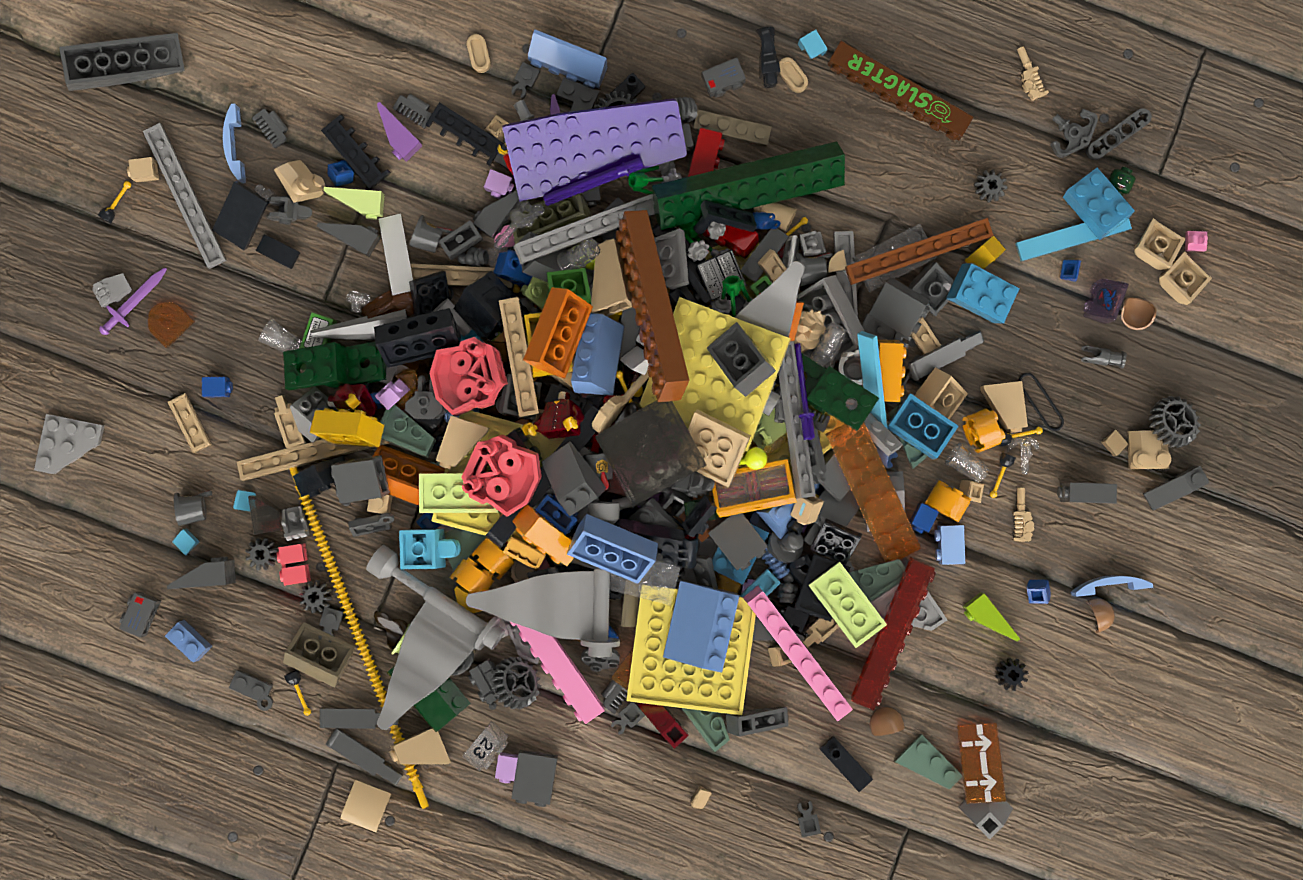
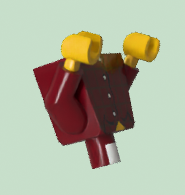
(353, 398)
(558, 419)

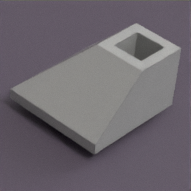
(304, 410)
(987, 816)

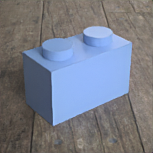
(950, 544)

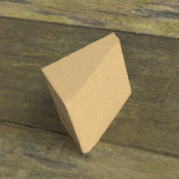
(495, 128)
(1114, 443)
(972, 490)
(778, 656)
(700, 797)

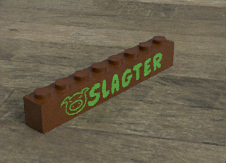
(900, 91)

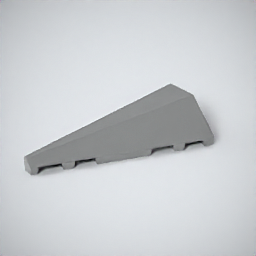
(358, 328)

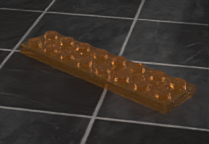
(873, 492)

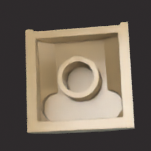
(299, 181)
(1158, 246)
(1184, 279)
(1147, 451)

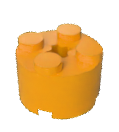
(983, 430)
(948, 501)
(493, 558)
(471, 577)

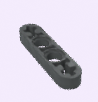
(1119, 135)

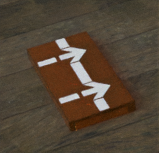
(981, 763)

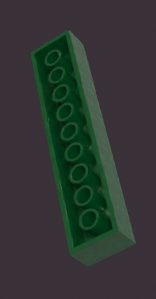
(750, 184)

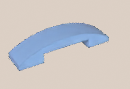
(232, 120)
(1088, 587)

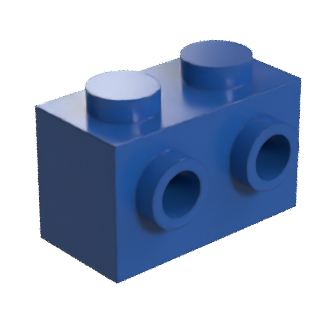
(510, 269)
(556, 514)

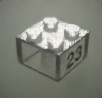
(482, 750)

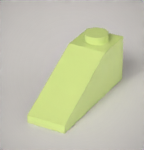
(366, 202)

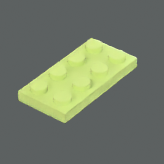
(445, 495)
(847, 604)

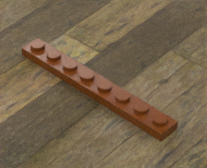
(919, 251)

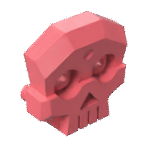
(452, 380)
(516, 481)

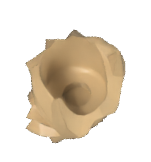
(809, 329)

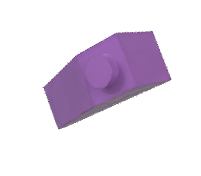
(400, 139)

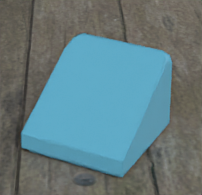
(241, 500)
(185, 541)

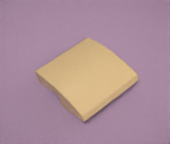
(365, 806)

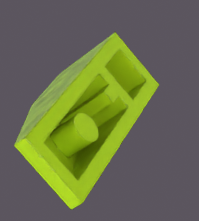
(985, 613)

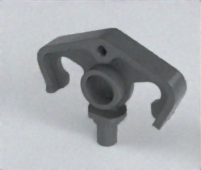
(1077, 136)

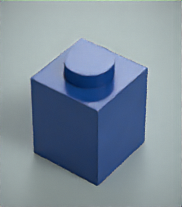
(216, 387)
(923, 518)

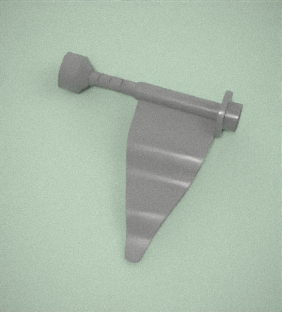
(774, 311)
(560, 603)
(434, 642)

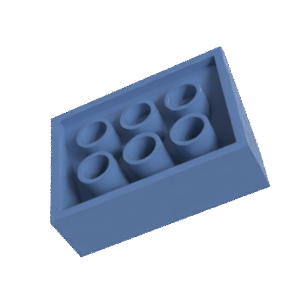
(701, 626)

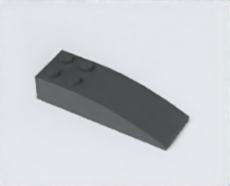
(120, 61)

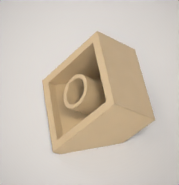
(941, 393)

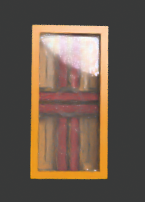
(756, 489)

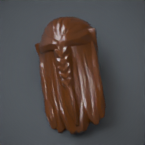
(389, 303)

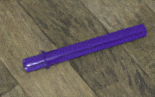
(593, 181)

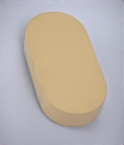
(478, 53)
(793, 75)

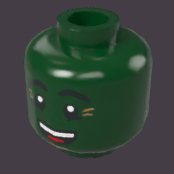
(1122, 180)

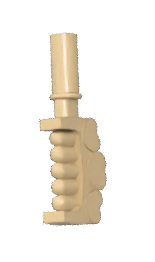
(1030, 77)
(1023, 522)

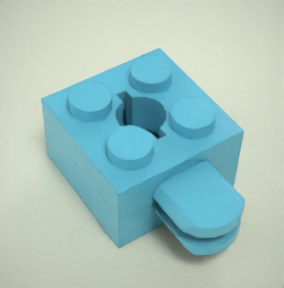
(426, 548)

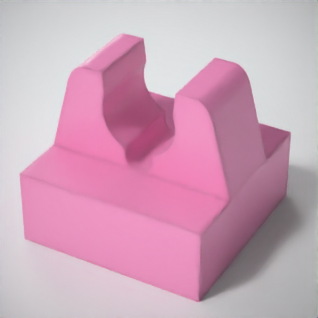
(1196, 241)

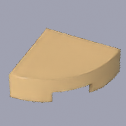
(837, 262)

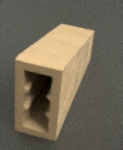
(609, 281)

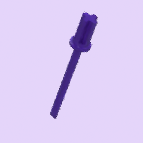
(806, 417)

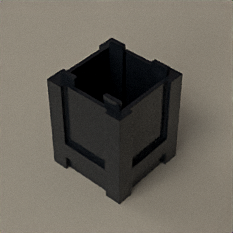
(481, 306)

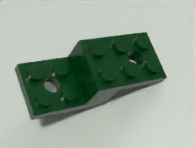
(333, 366)
(830, 391)

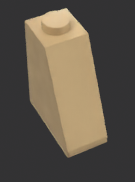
(1008, 403)
(459, 441)
(420, 749)

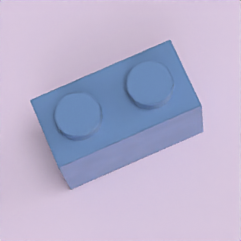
(188, 641)

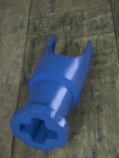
(764, 222)

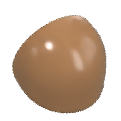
(1138, 313)
(1103, 613)
(886, 722)

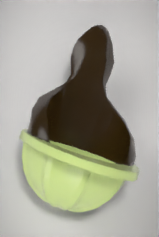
(395, 630)

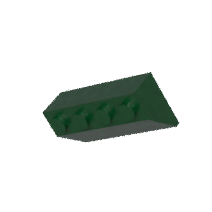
(441, 704)

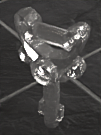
(519, 220)

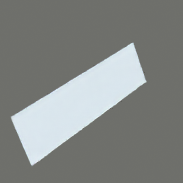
(396, 253)

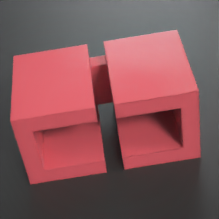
(293, 574)

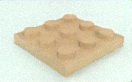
(719, 446)

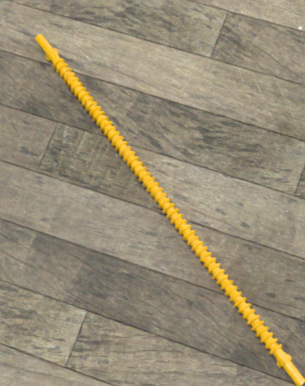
(350, 615)

